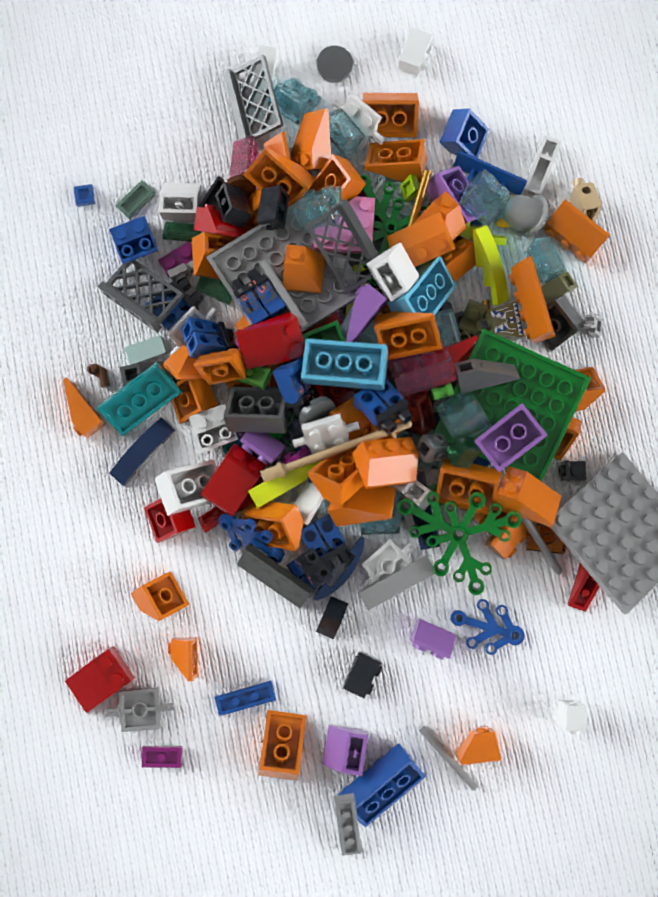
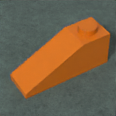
(81, 412)

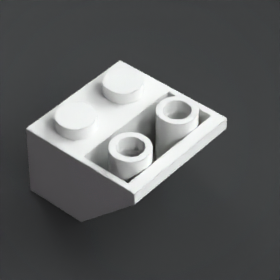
(179, 201)
(393, 272)
(211, 428)

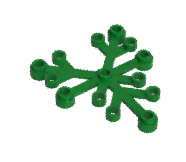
(380, 211)
(437, 522)

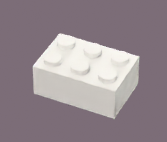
(182, 486)

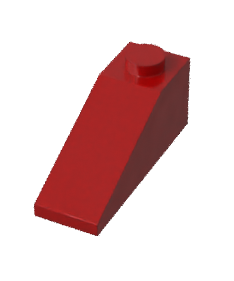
(583, 590)

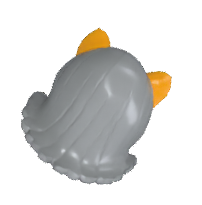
(525, 214)

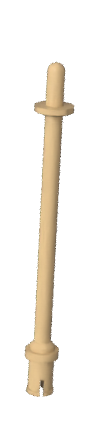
(282, 469)

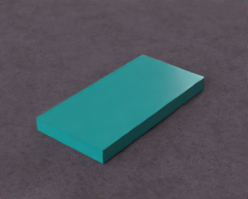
(139, 399)

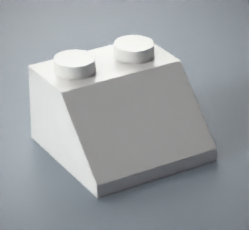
(308, 501)

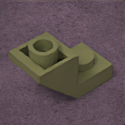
(558, 287)
(473, 312)

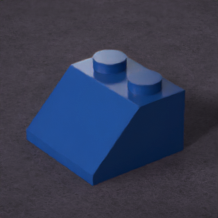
(464, 133)

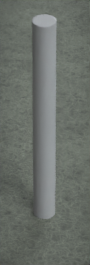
(542, 545)
(448, 758)

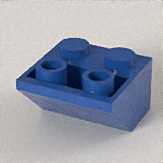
(134, 239)

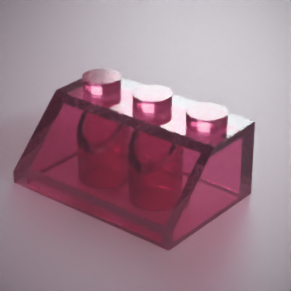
(422, 371)

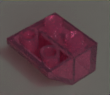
(243, 155)

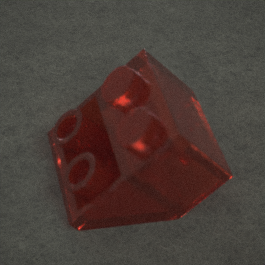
(422, 413)

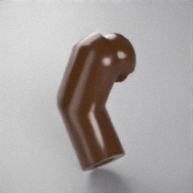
(100, 372)

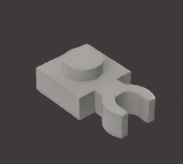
(181, 271)
(593, 325)
(407, 520)

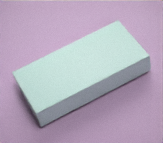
(145, 350)

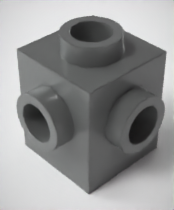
(432, 447)

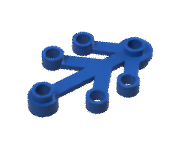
(249, 536)
(491, 628)

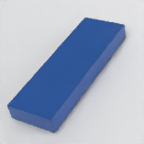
(245, 698)

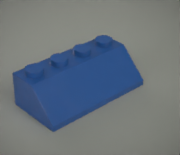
(383, 784)

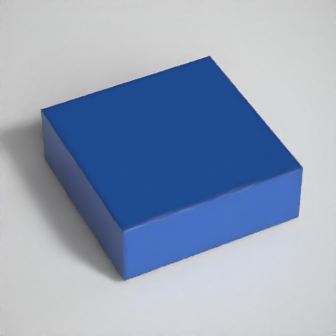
(84, 195)

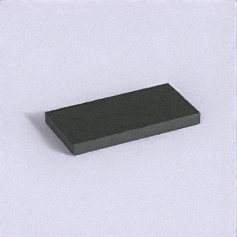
(274, 576)

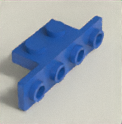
(474, 166)

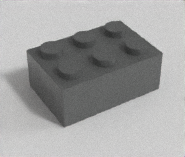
(256, 410)

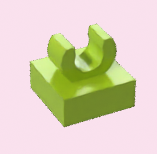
(409, 188)

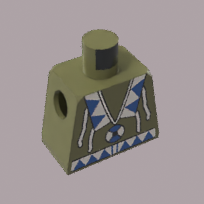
(503, 321)

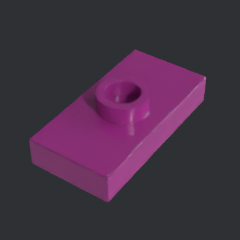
(289, 457)

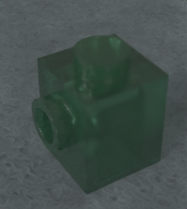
(463, 451)

